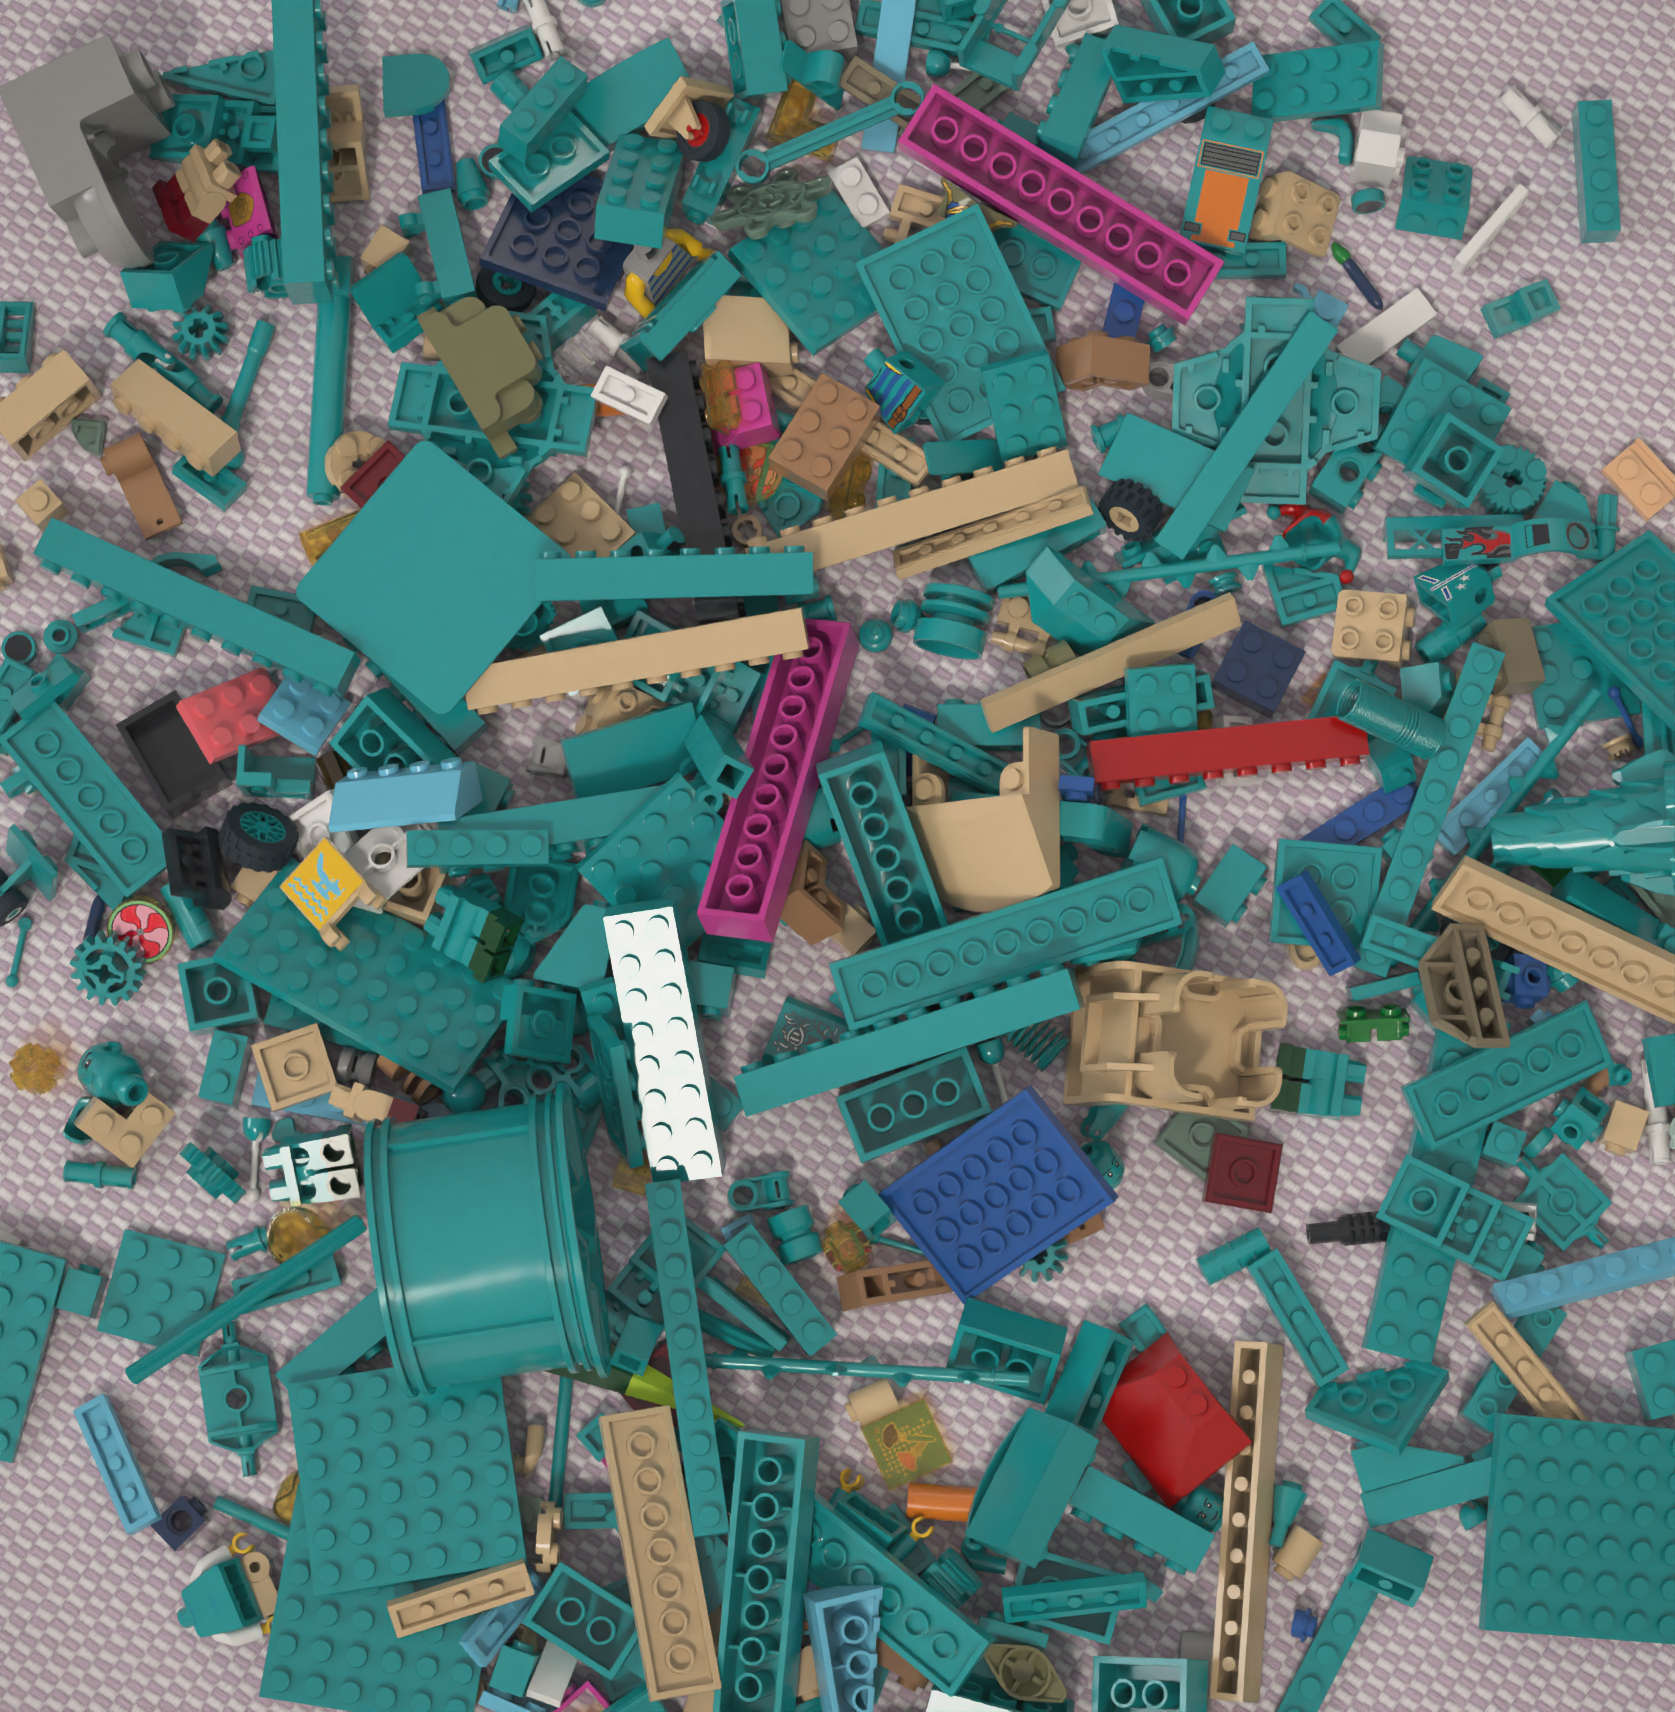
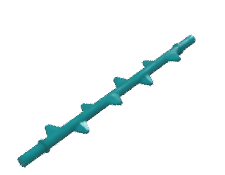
(1185, 571)
(1520, 787)
(867, 1368)

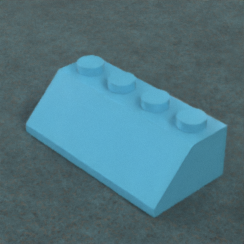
(404, 795)

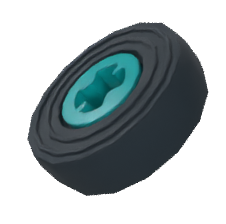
(491, 294)

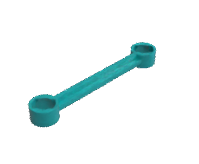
(828, 133)

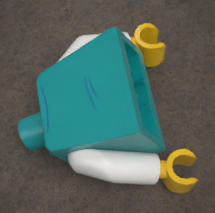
(222, 1600)

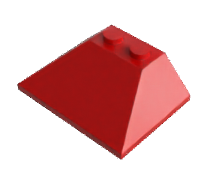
(1171, 1421)

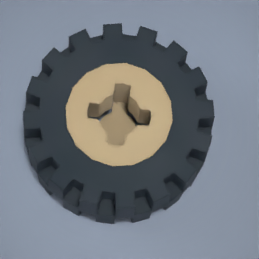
(1131, 510)

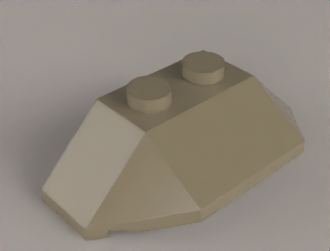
(1463, 987)

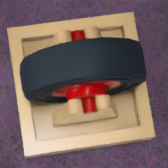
(694, 118)

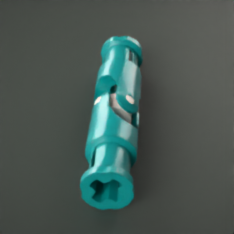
(143, 346)

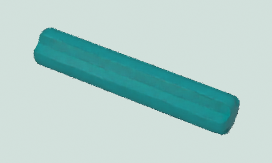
(735, 1336)

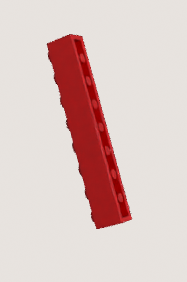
(1224, 751)

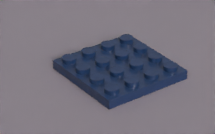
(558, 246)

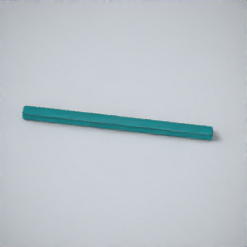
(245, 1299)

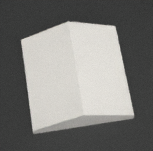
(1083, 17)

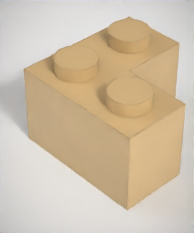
(126, 1134)

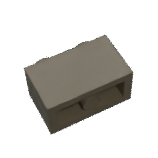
(1521, 667)

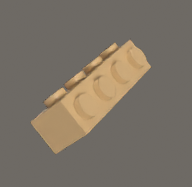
(175, 418)

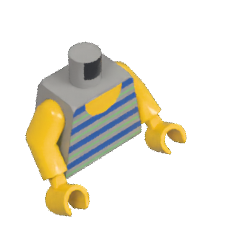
(655, 271)

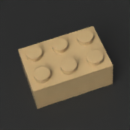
(45, 404)

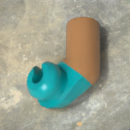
(1612, 1076)

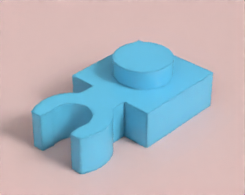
(1326, 306)

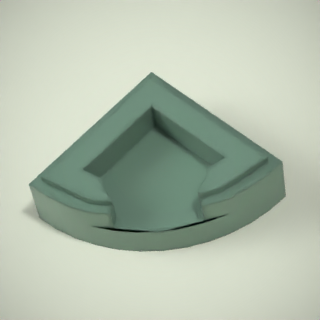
(90, 435)

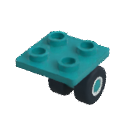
(32, 867)

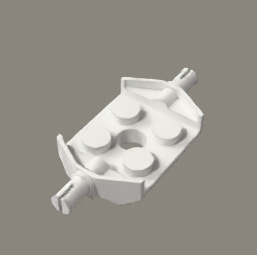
(389, 876)

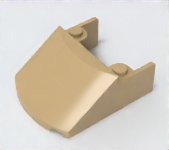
(998, 846)

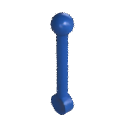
(1614, 693)
(1181, 818)

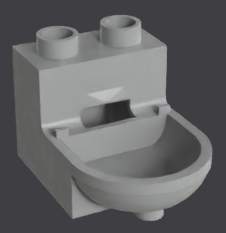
(76, 128)

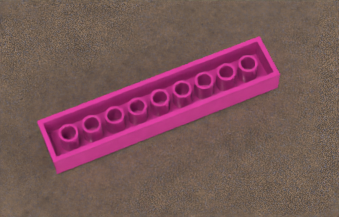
(1059, 204)
(773, 809)

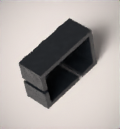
(171, 756)

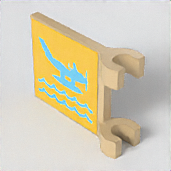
(327, 888)

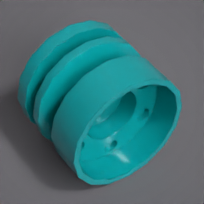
(954, 615)

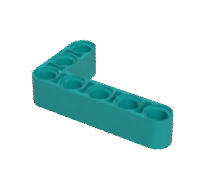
(1084, 823)

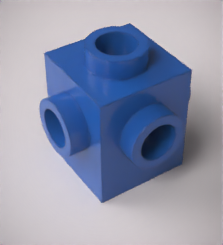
(1530, 984)

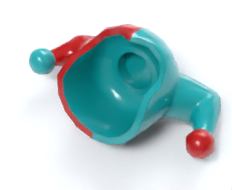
(1316, 527)

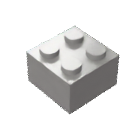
(820, 26)

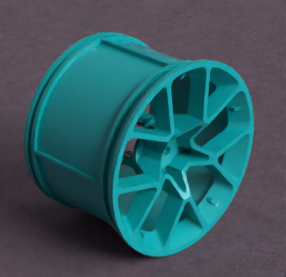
(486, 1244)

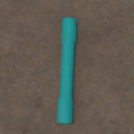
(256, 351)

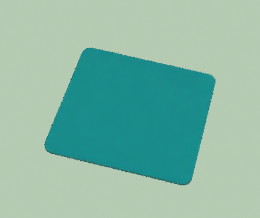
(430, 577)

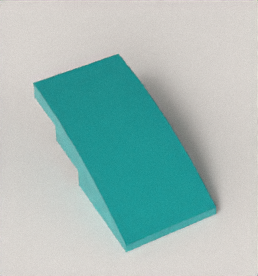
(629, 93)
(207, 117)
(1166, 465)
(717, 695)
(1455, 1218)
(637, 1285)

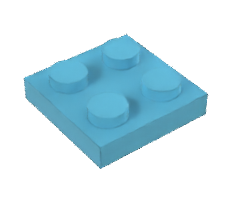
(303, 714)

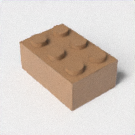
(825, 437)

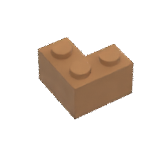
(1103, 362)
(810, 905)

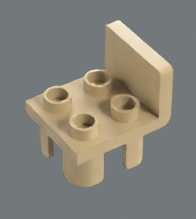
(1172, 1040)

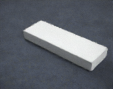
(1490, 229)
(1388, 328)

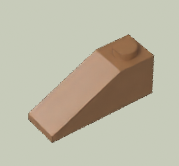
(890, 1285)

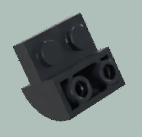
(197, 867)

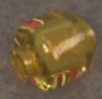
(846, 1247)

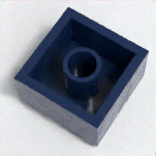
(1257, 669)

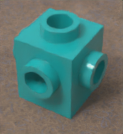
(1579, 1118)

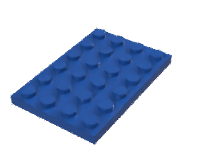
(998, 1194)

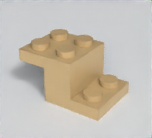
(348, 144)

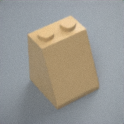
(749, 333)

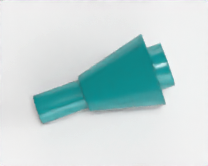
(1287, 1504)

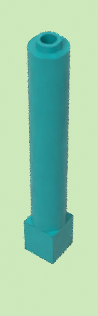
(329, 382)

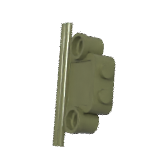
(488, 365)

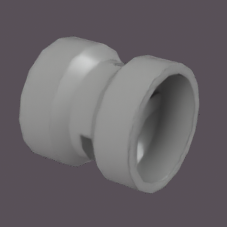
(357, 1067)

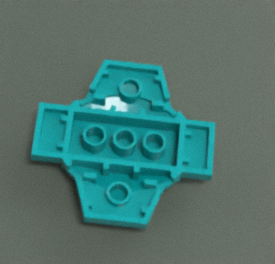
(432, 406)
(1328, 412)

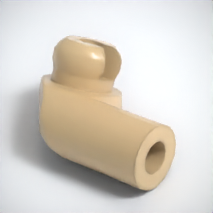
(533, 1450)

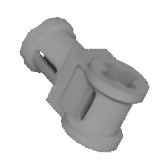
(554, 761)

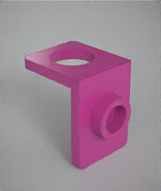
(574, 1692)

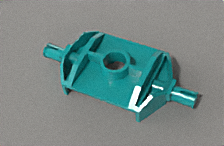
(253, 1424)

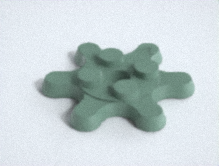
(772, 204)

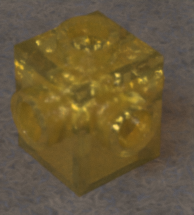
(44, 1077)

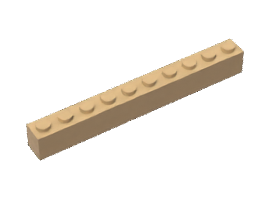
(928, 510)
(640, 657)
(1247, 1525)

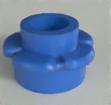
(1304, 1624)

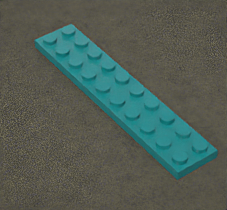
(1005, 943)
(1413, 1275)
(911, 1613)

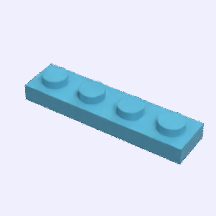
(1486, 798)
(117, 1464)

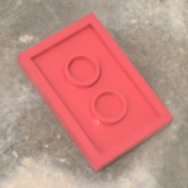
(229, 715)

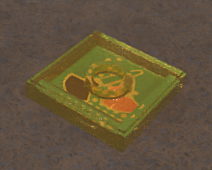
(906, 1444)

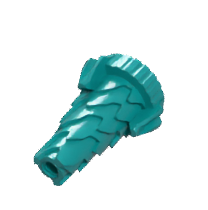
(1609, 830)

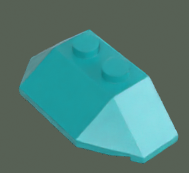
(1078, 606)

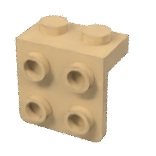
(1295, 213)
(1373, 627)
(614, 706)

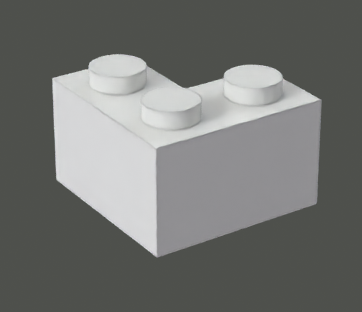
(1377, 149)

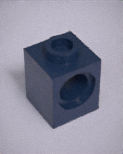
(167, 1528)

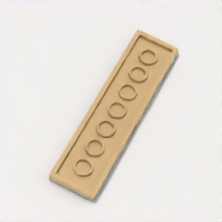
(1561, 936)
(659, 1553)

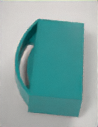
(1029, 1486)

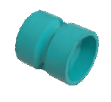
(795, 1235)

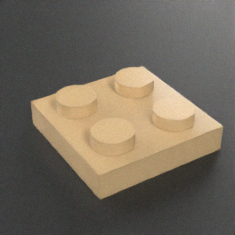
(295, 1067)

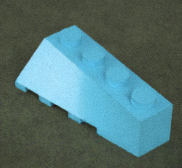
(843, 1644)

